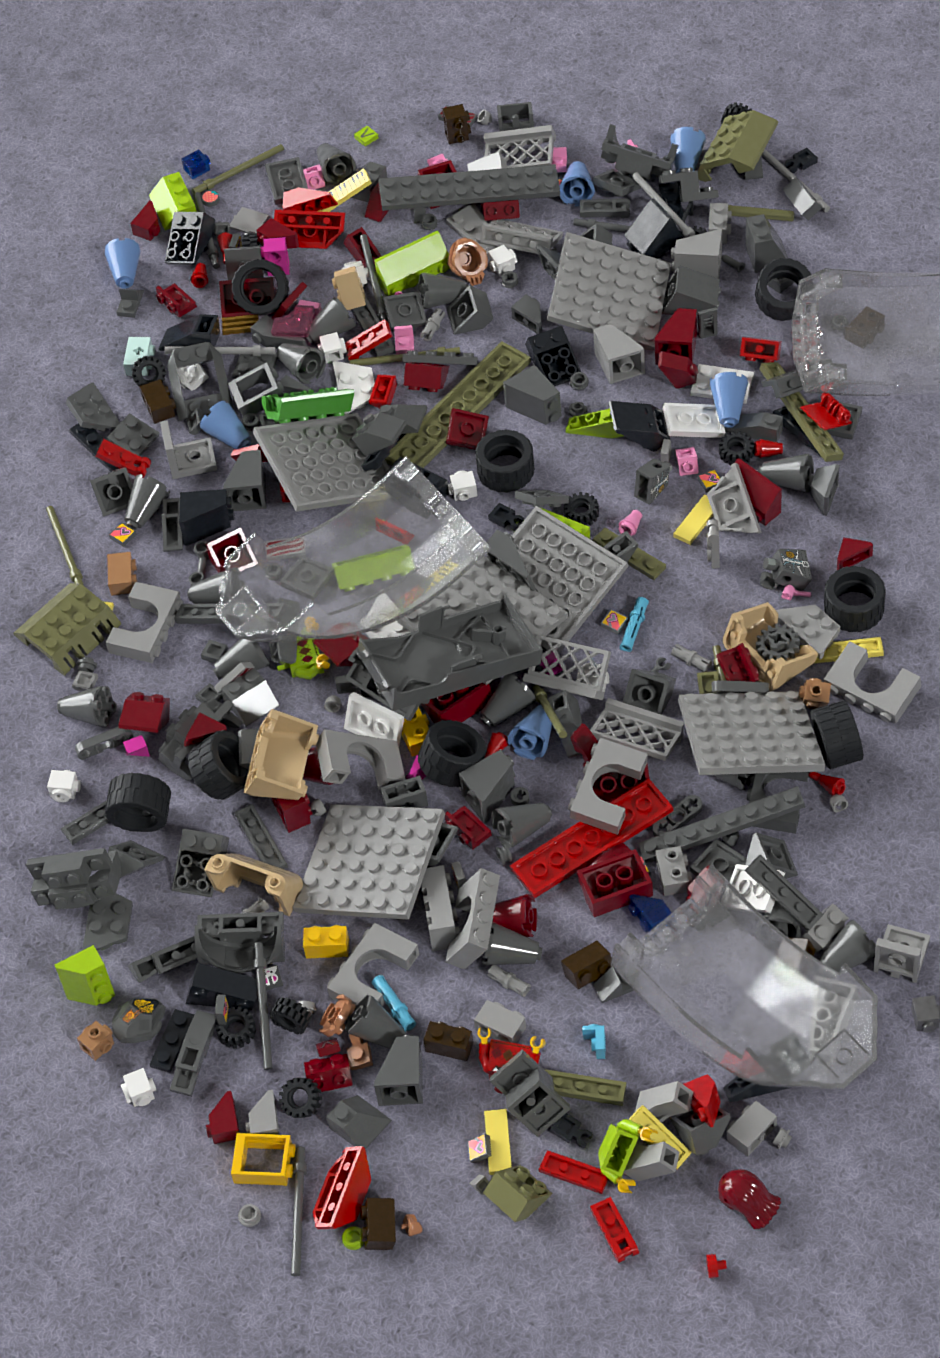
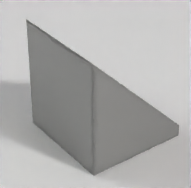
(479, 1183)

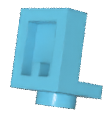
(598, 1039)

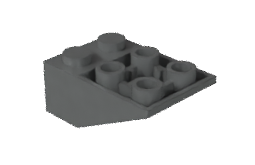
(193, 856)

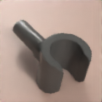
(659, 661)

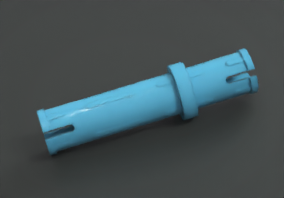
(636, 618)
(397, 1008)

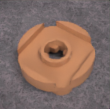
(336, 1015)

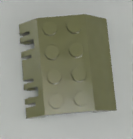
(738, 142)
(67, 625)

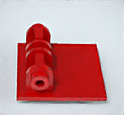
(828, 412)

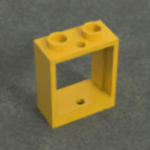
(262, 1141)

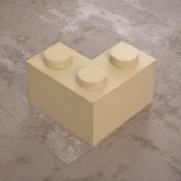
(349, 288)

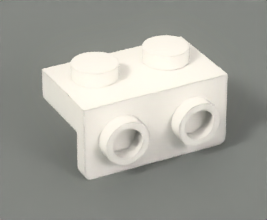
(192, 376)

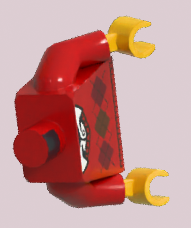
(498, 1053)

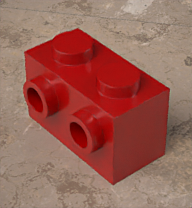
(760, 348)

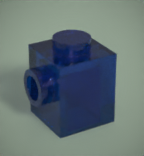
(196, 164)

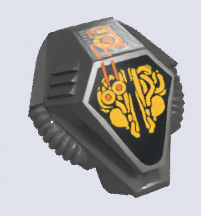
(138, 1020)

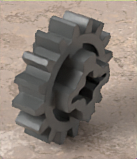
(777, 643)

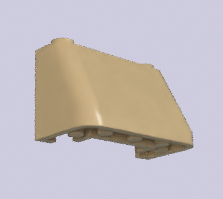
(745, 627)
(280, 757)
(230, 869)

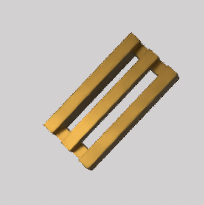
(240, 324)

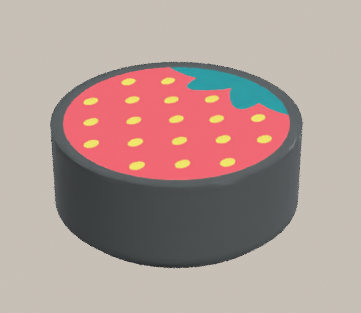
(210, 198)

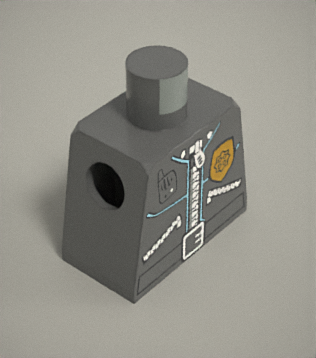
(651, 480)
(789, 568)

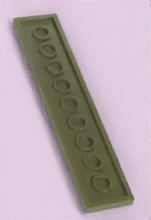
(470, 394)

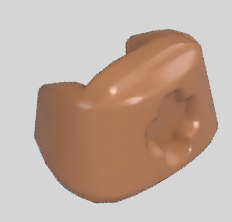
(411, 1225)

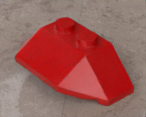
(313, 228)
(343, 1190)

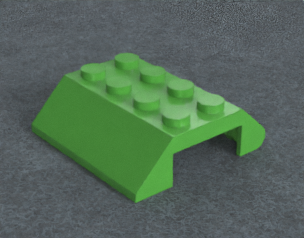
(303, 404)

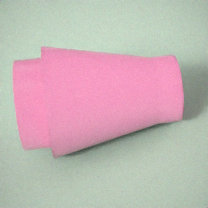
(630, 523)

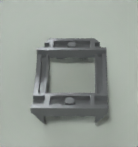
(190, 356)

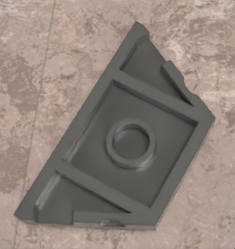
(91, 409)
(108, 922)

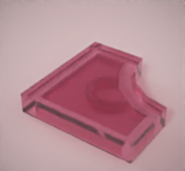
(295, 323)

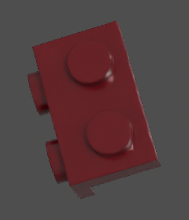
(501, 210)
(175, 300)
(737, 664)
(470, 828)
(329, 1072)

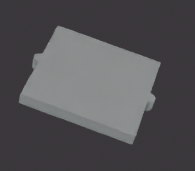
(248, 220)

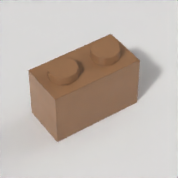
(121, 573)

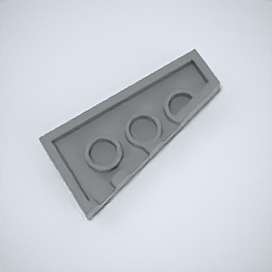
(469, 224)

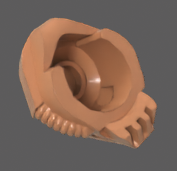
(468, 260)

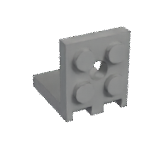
(180, 455)
(901, 952)

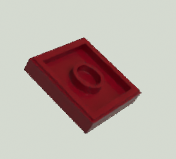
(290, 300)
(466, 428)

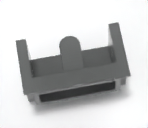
(515, 112)

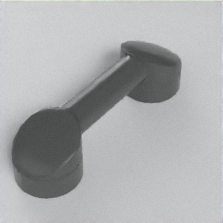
(202, 554)

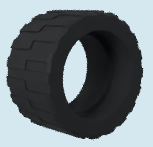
(775, 269)
(238, 286)
(508, 477)
(855, 580)
(837, 734)
(452, 737)
(216, 765)
(137, 802)

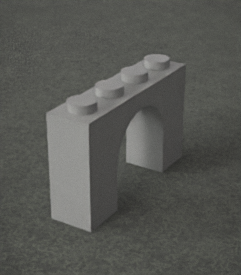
(146, 644)
(887, 704)
(380, 753)
(606, 758)
(478, 899)
(376, 944)
(659, 1158)

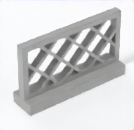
(519, 139)
(519, 235)
(568, 684)
(639, 721)

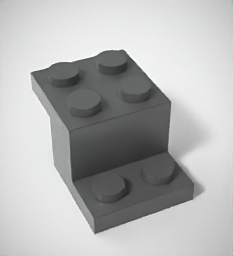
(688, 185)
(529, 1093)

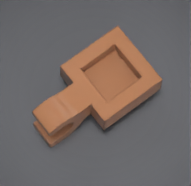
(360, 1054)

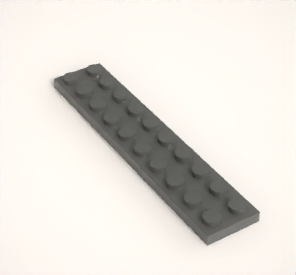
(469, 187)

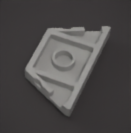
(732, 504)
(812, 625)

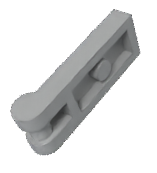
(713, 543)

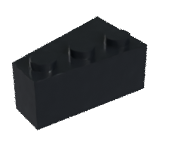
(211, 981)

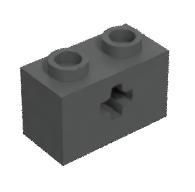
(405, 793)

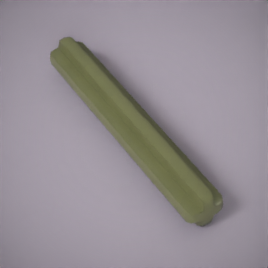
(772, 214)

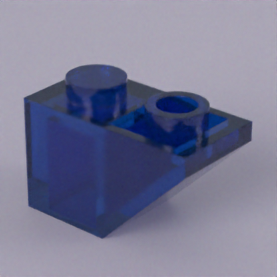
(648, 910)

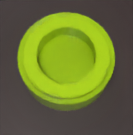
(352, 1238)

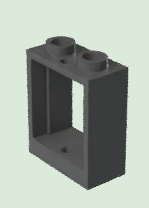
(250, 379)

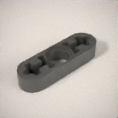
(723, 687)
(93, 745)
(679, 809)

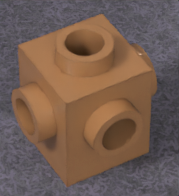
(815, 693)
(96, 1040)

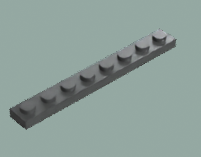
(725, 823)

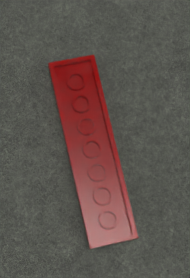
(582, 842)

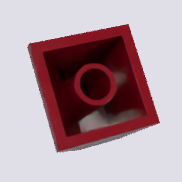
(678, 335)

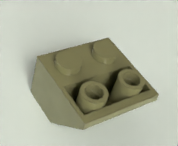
(516, 1192)

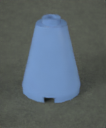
(690, 147)
(576, 184)
(123, 260)
(728, 396)
(225, 426)
(531, 734)

